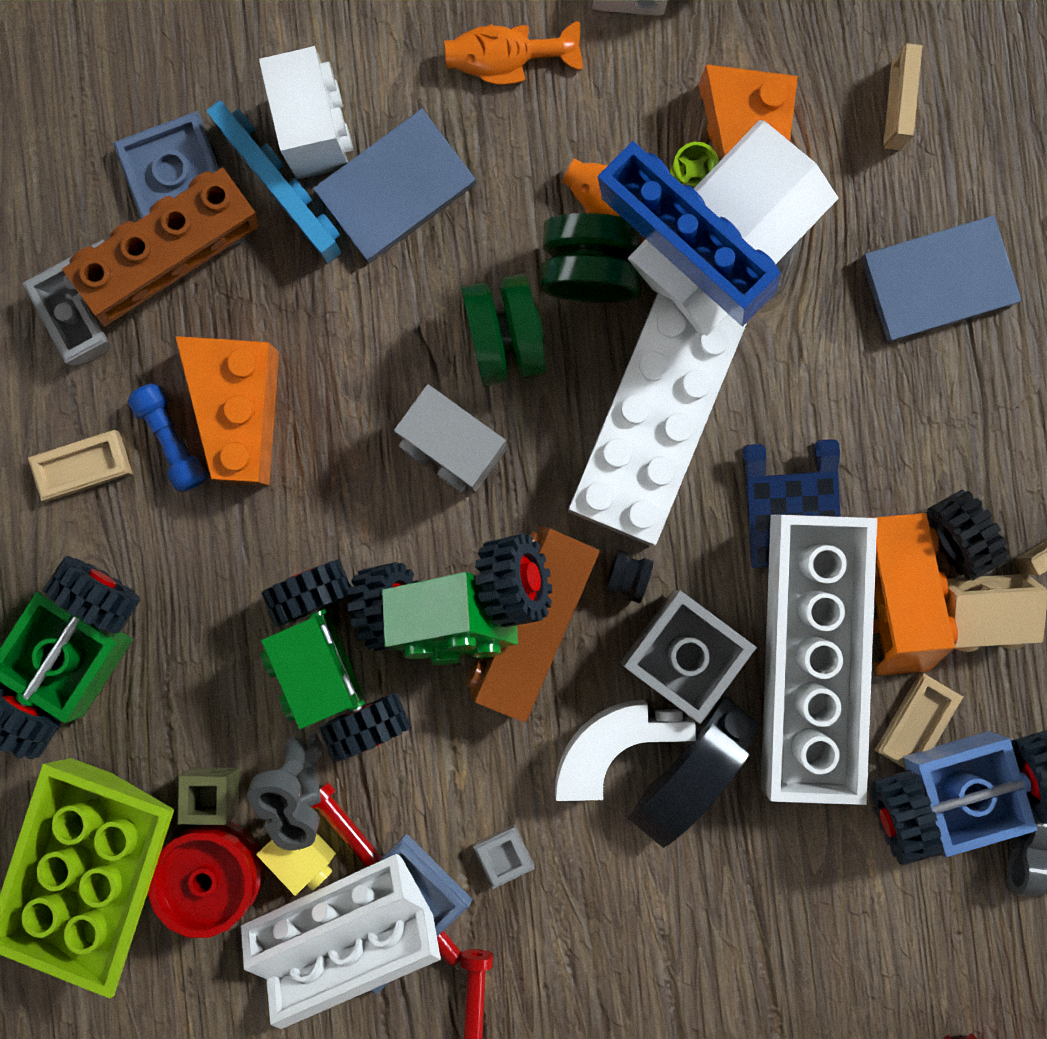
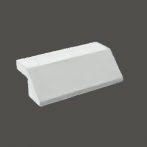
(766, 193)
(341, 941)

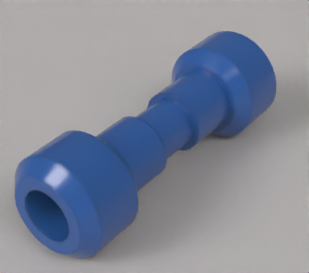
(150, 405)

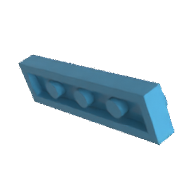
(266, 165)

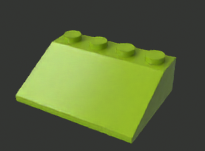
(81, 874)

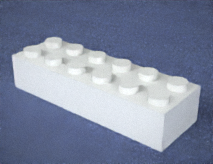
(654, 423)
(818, 659)

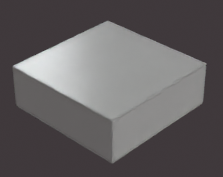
(503, 856)

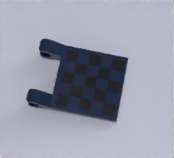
(788, 493)

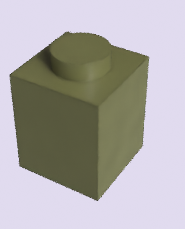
(208, 796)

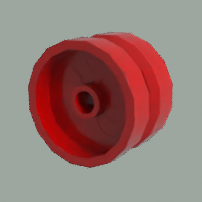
(182, 884)

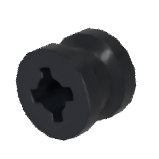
(629, 576)

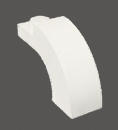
(608, 734)

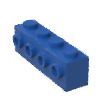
(689, 233)

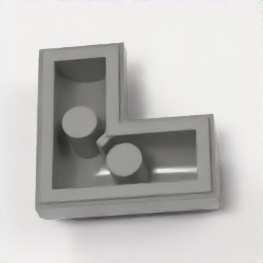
(67, 315)

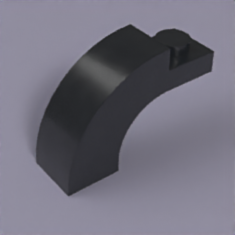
(697, 776)

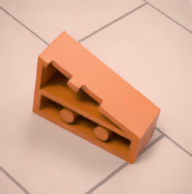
(742, 97)
(233, 404)
(910, 597)

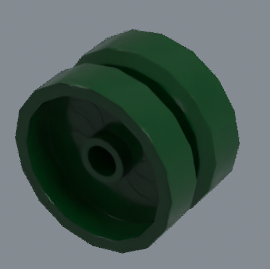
(590, 258)
(505, 329)

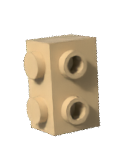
(997, 611)

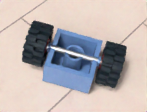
(963, 796)

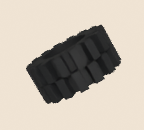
(967, 535)

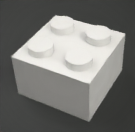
(306, 112)

